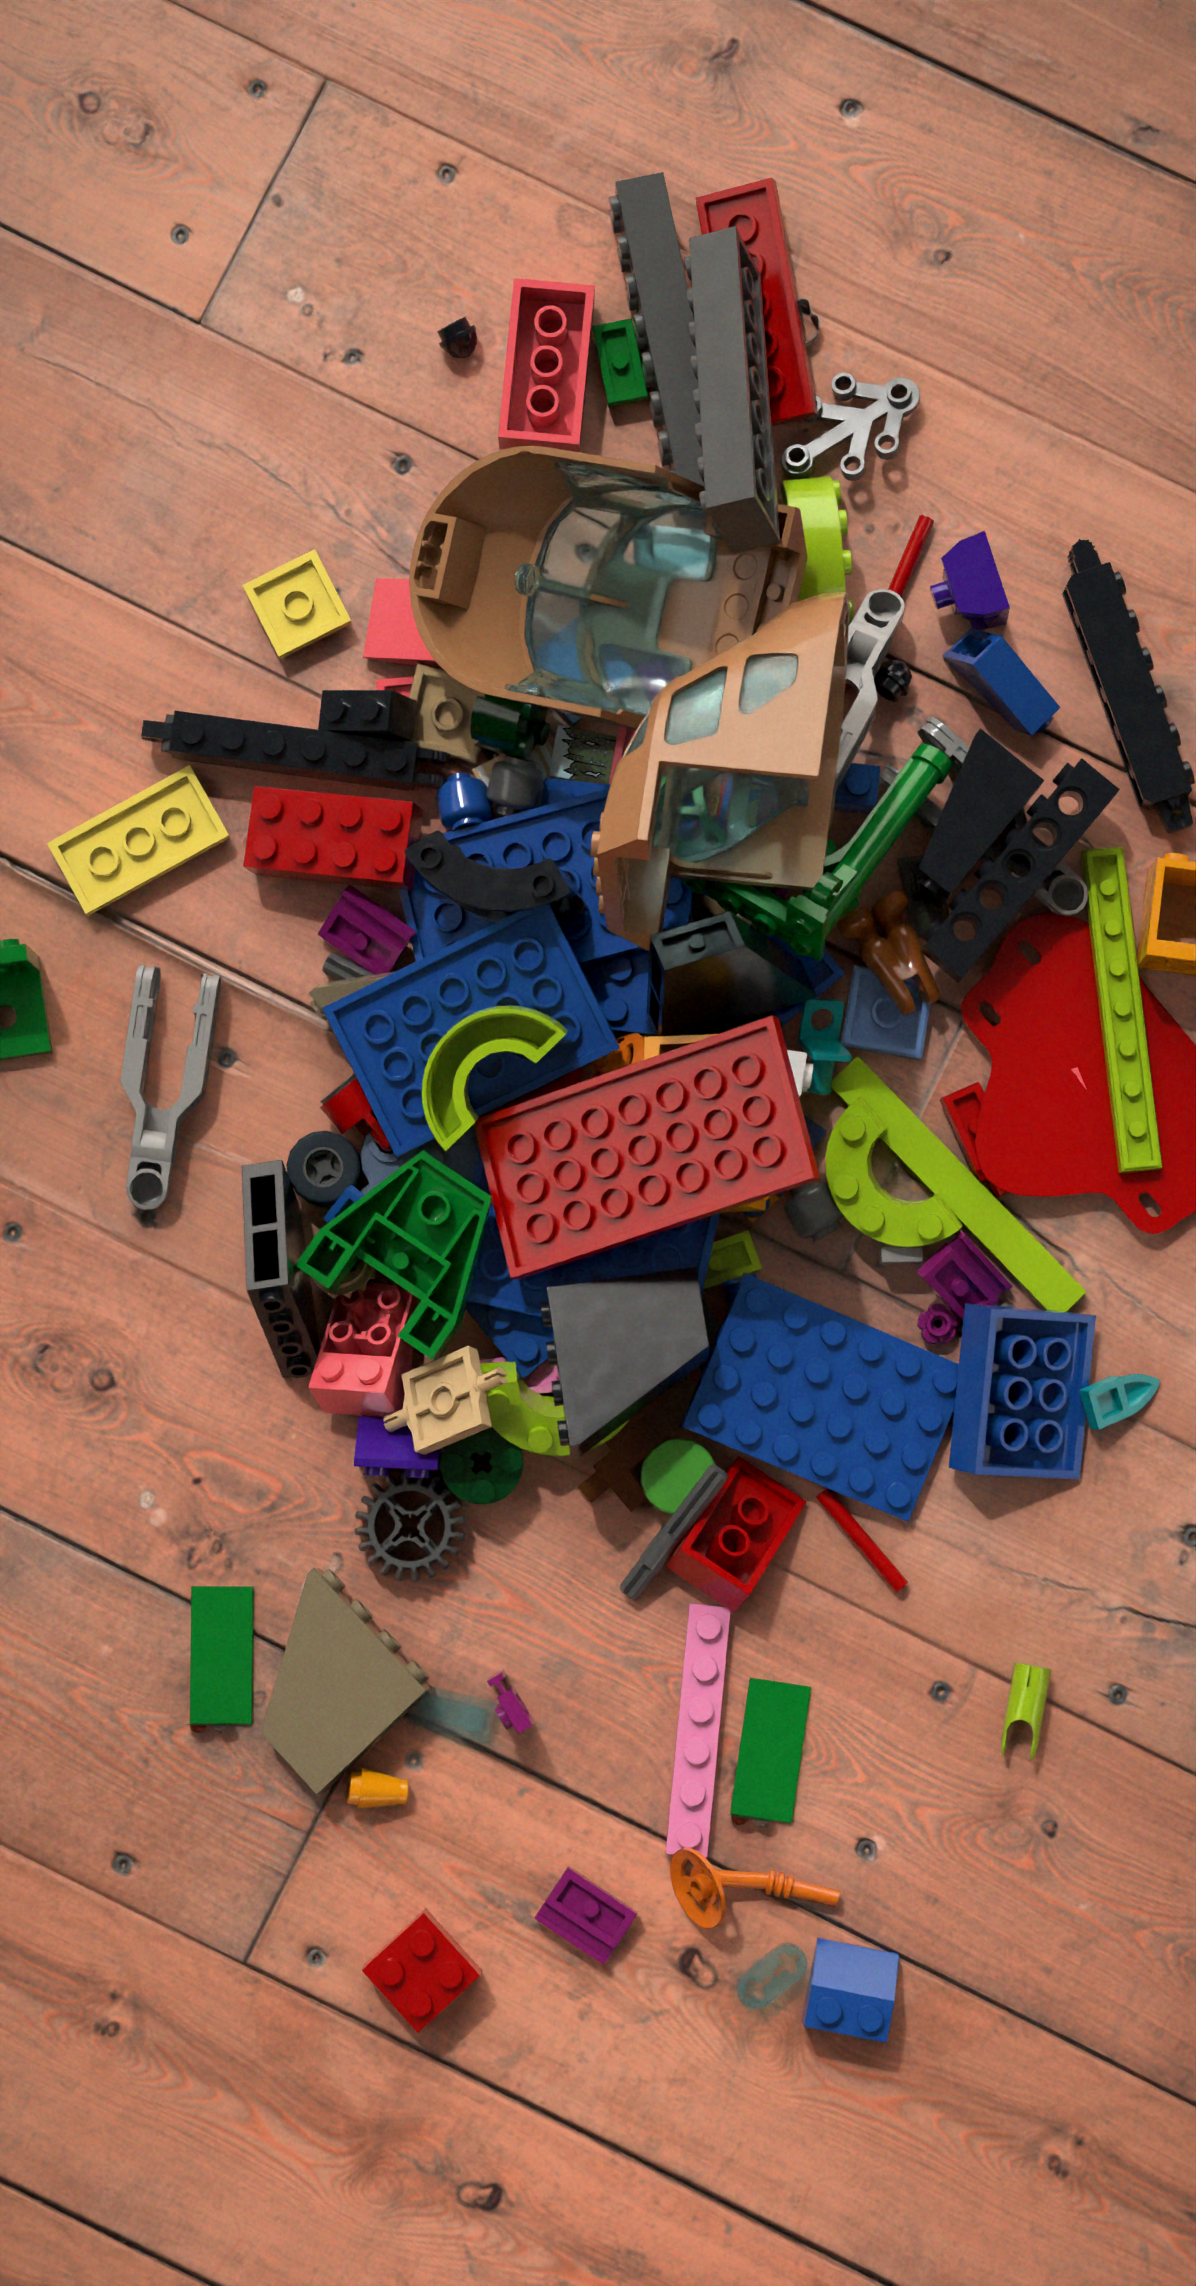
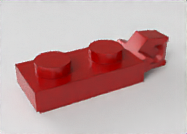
(963, 1112)

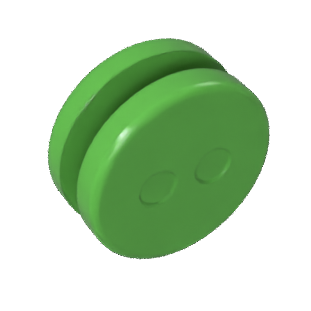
(672, 1472)

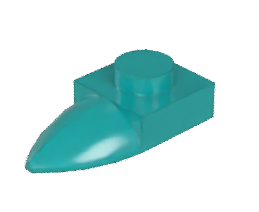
(1117, 1398)

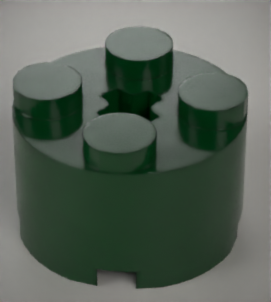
(508, 726)
(483, 1487)

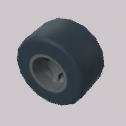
(314, 1158)

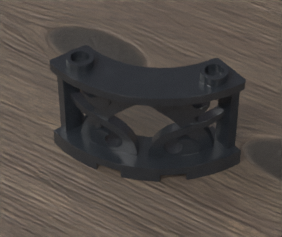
(490, 890)

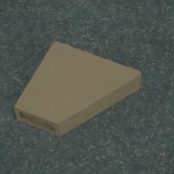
(337, 1685)

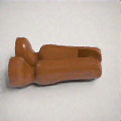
(892, 957)

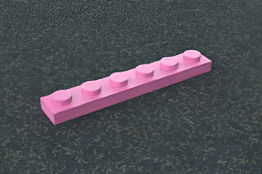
(698, 1728)

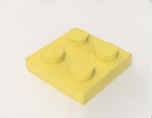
(297, 604)

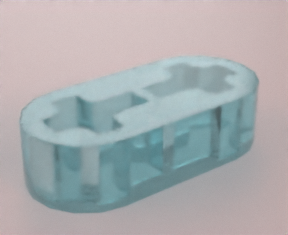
(778, 1983)

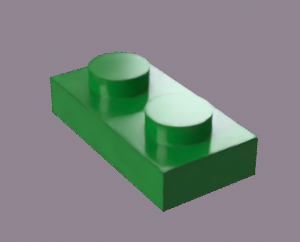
(619, 363)

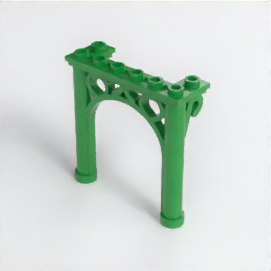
(811, 917)

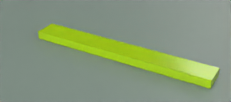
(1121, 1010)
(961, 1191)

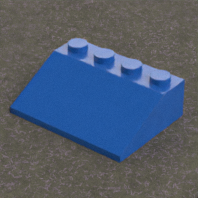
(1021, 1392)

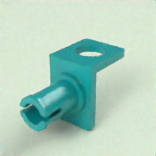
(822, 1044)

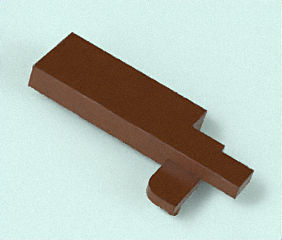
(635, 1442)

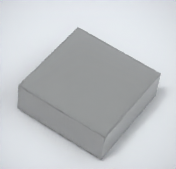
(900, 1255)

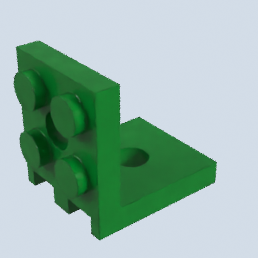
(23, 991)

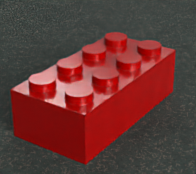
(332, 838)

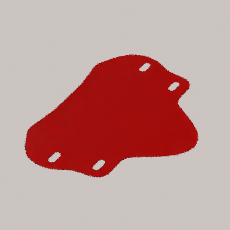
(1036, 1119)

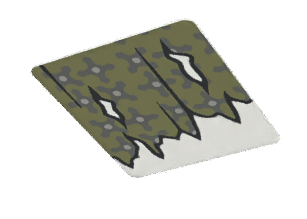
(582, 755)

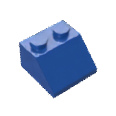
(851, 1990)

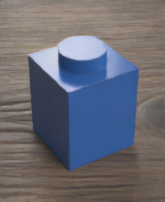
(858, 789)

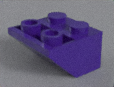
(380, 1450)

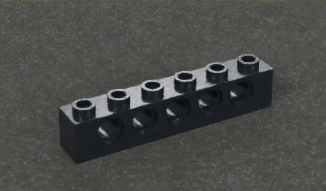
(1093, 795)

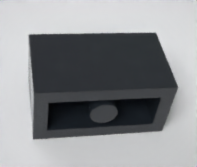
(368, 713)

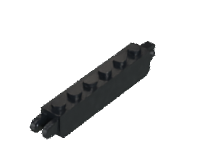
(1127, 689)
(294, 750)

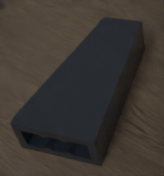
(978, 810)

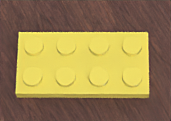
(138, 840)

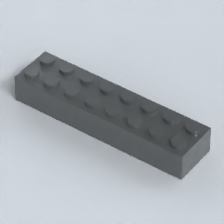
(663, 315)
(732, 391)

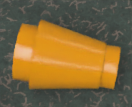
(375, 1789)

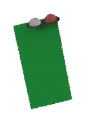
(221, 1657)
(769, 1752)

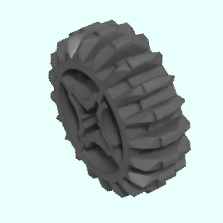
(383, 1550)

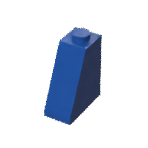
(1003, 680)

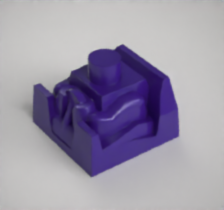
(972, 584)

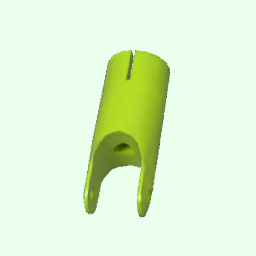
(1026, 1701)

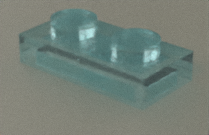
(454, 1714)

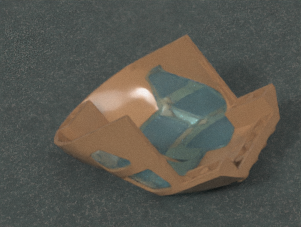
(587, 581)
(729, 771)

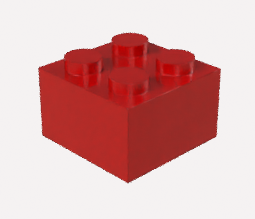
(421, 1970)

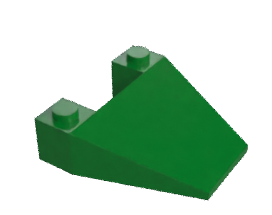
(421, 1233)

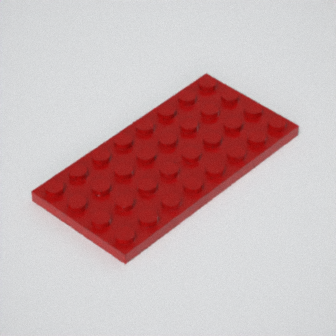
(646, 1148)

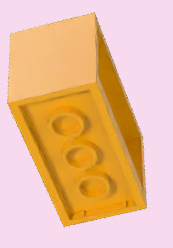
(1163, 954)

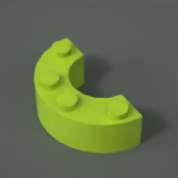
(822, 530)
(470, 1040)
(864, 1200)
(525, 1415)

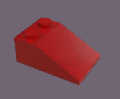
(736, 1535)

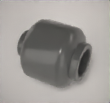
(514, 785)
(813, 1211)

